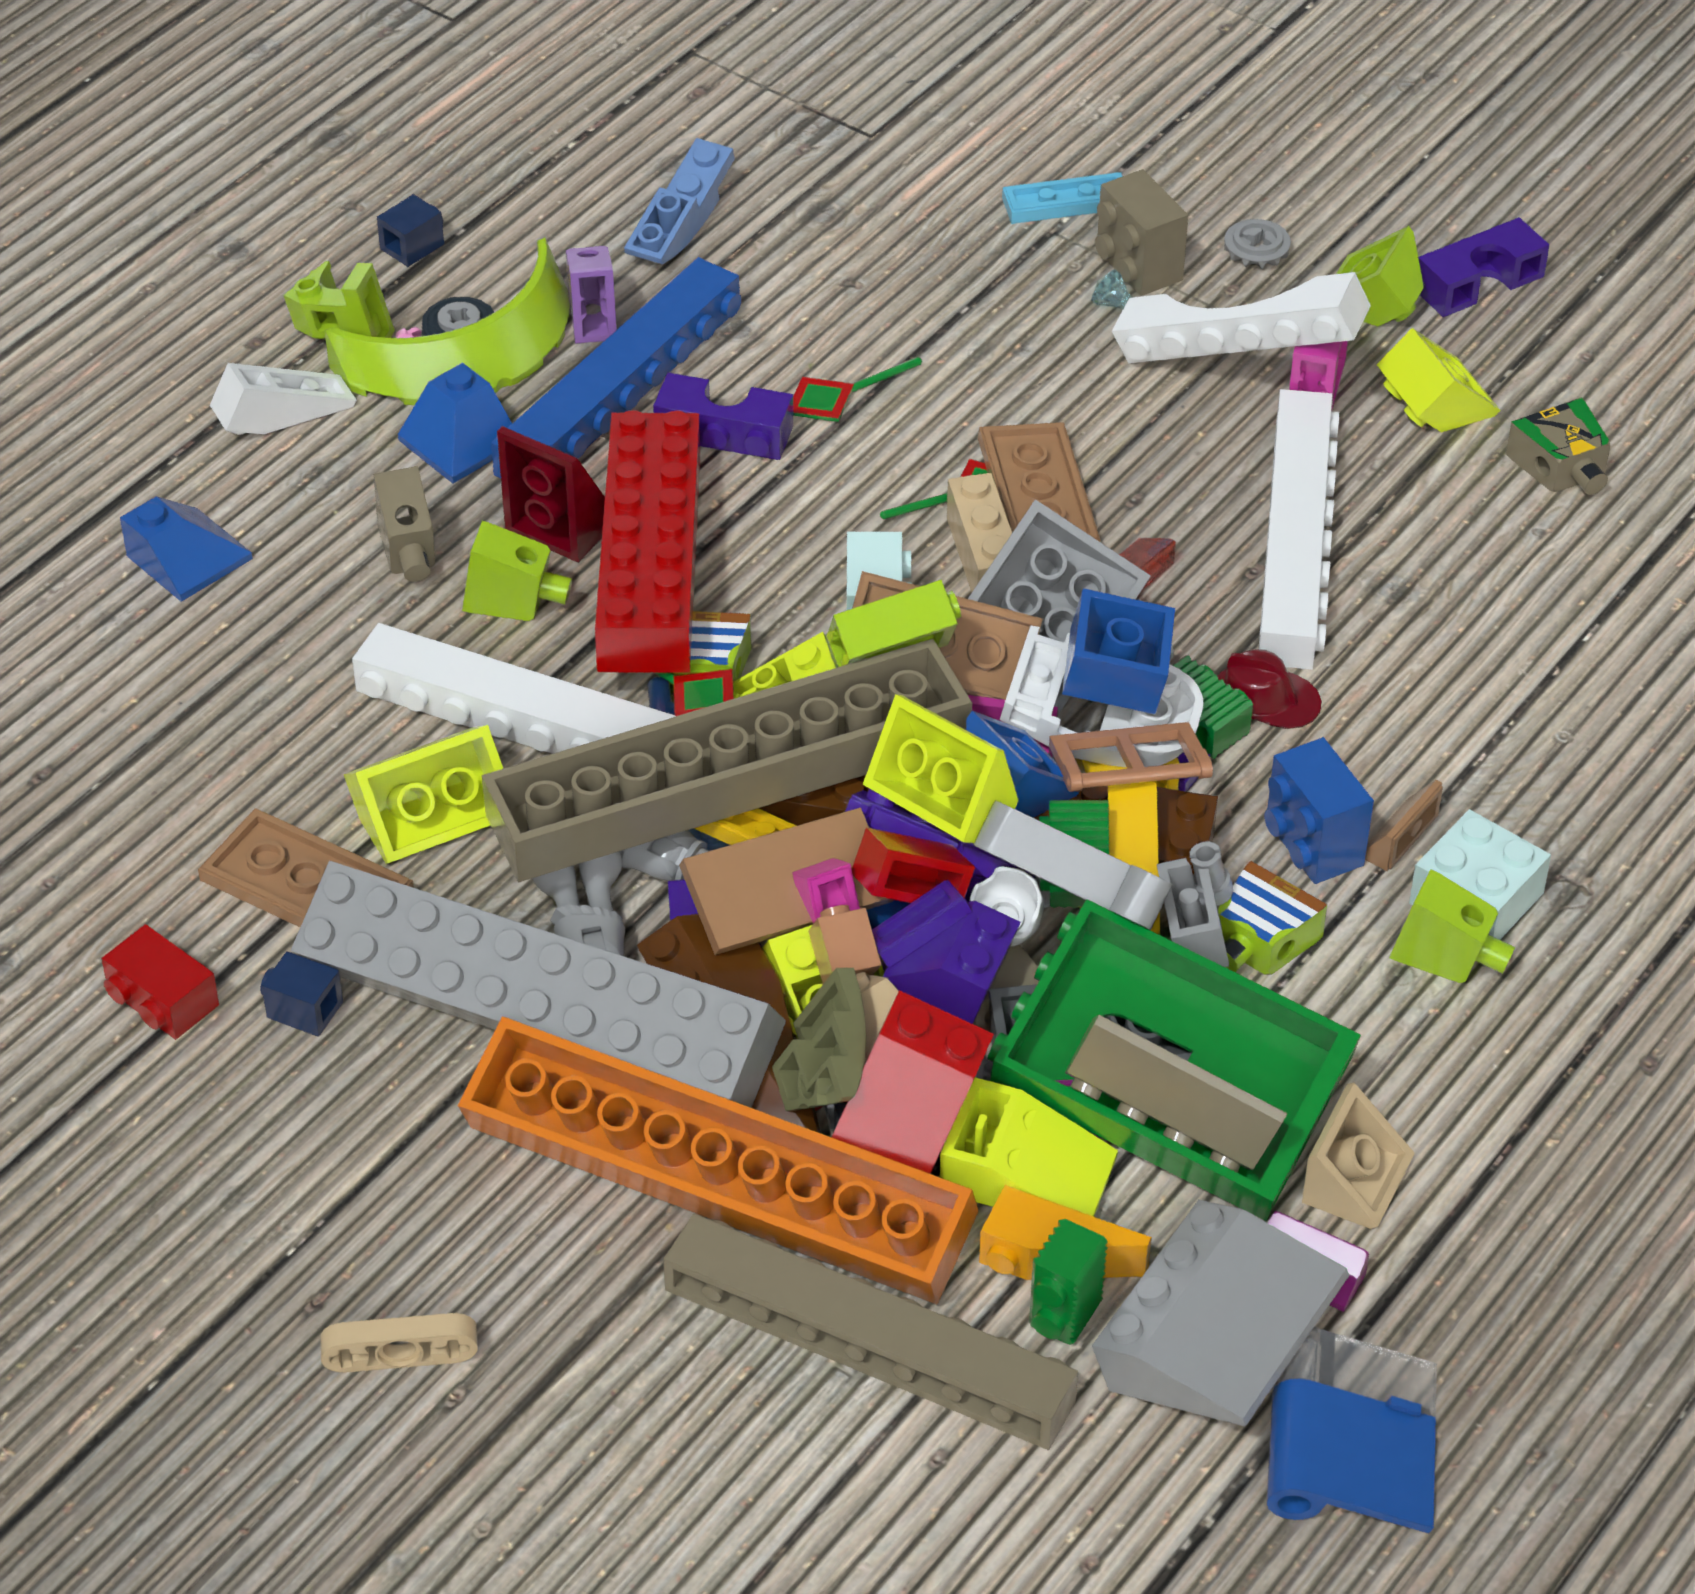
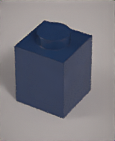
(410, 230)
(301, 993)

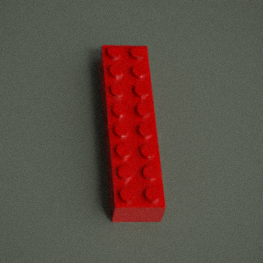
(648, 543)

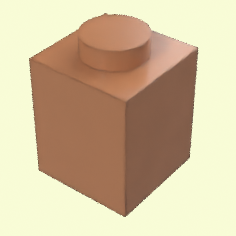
(844, 941)

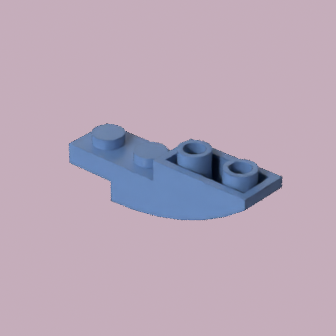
(684, 206)

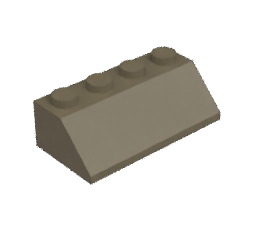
(1173, 1093)

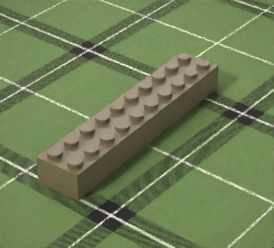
(709, 761)

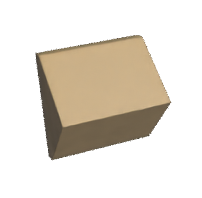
(1356, 1162)

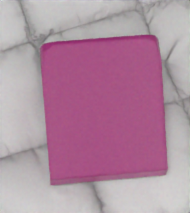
(826, 886)

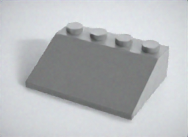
(1048, 567)
(1217, 1315)

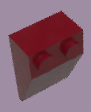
(549, 496)

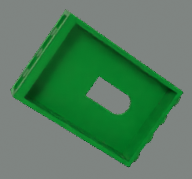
(1219, 1016)

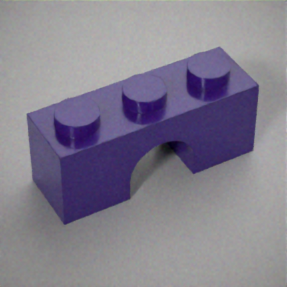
(1505, 252)
(753, 427)

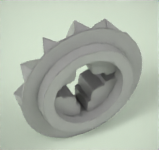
(1247, 233)

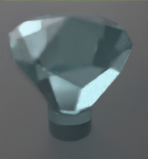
(1111, 291)

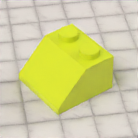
(1434, 384)

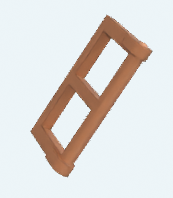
(1198, 766)

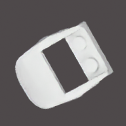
(1038, 685)

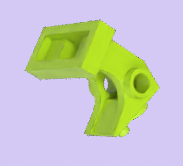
(356, 306)

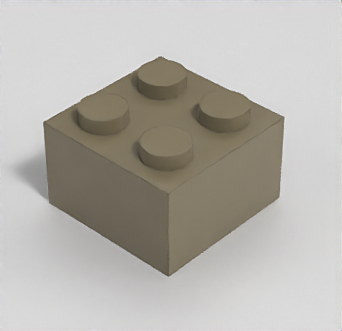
(1141, 232)

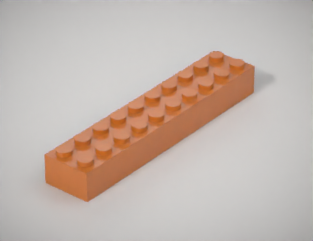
(720, 1159)

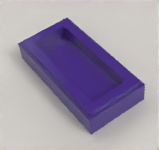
(919, 922)

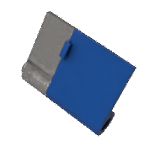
(1353, 1433)

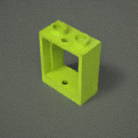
(894, 623)

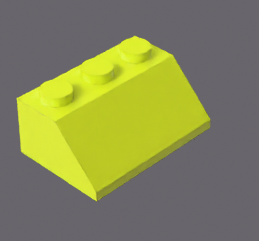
(939, 770)
(425, 793)

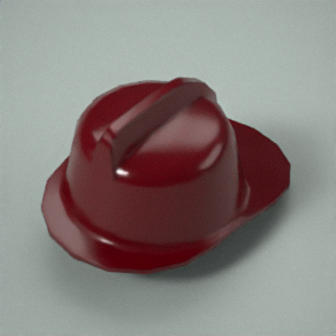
(1276, 695)

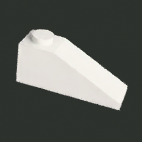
(276, 398)

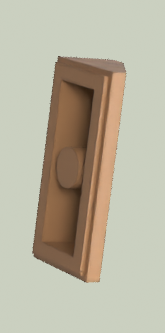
(1405, 827)

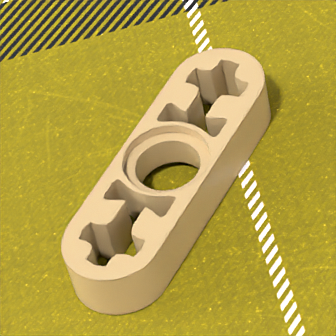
(366, 1345)

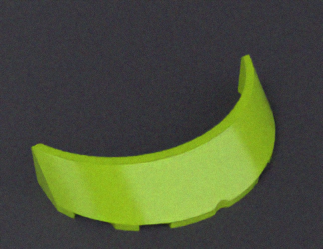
(498, 347)

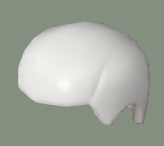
(1015, 895)

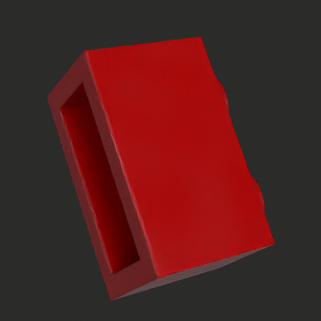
(908, 866)
(159, 982)

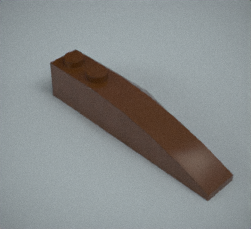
(686, 950)

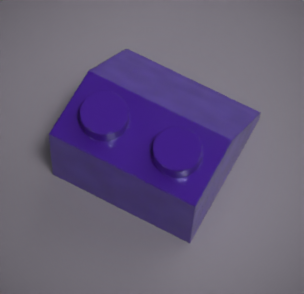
(958, 963)

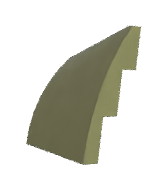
(830, 1047)

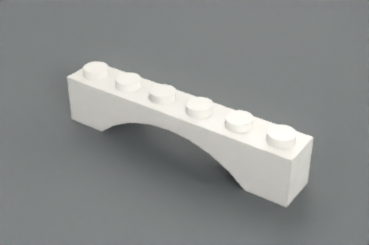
(1313, 313)

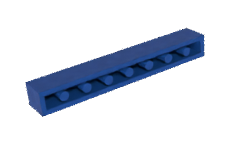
(631, 360)

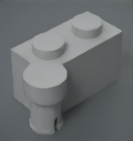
(1194, 901)

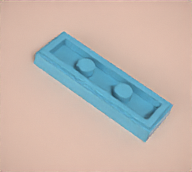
(1054, 198)

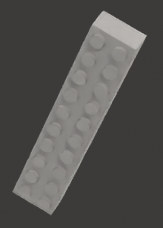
(499, 967)

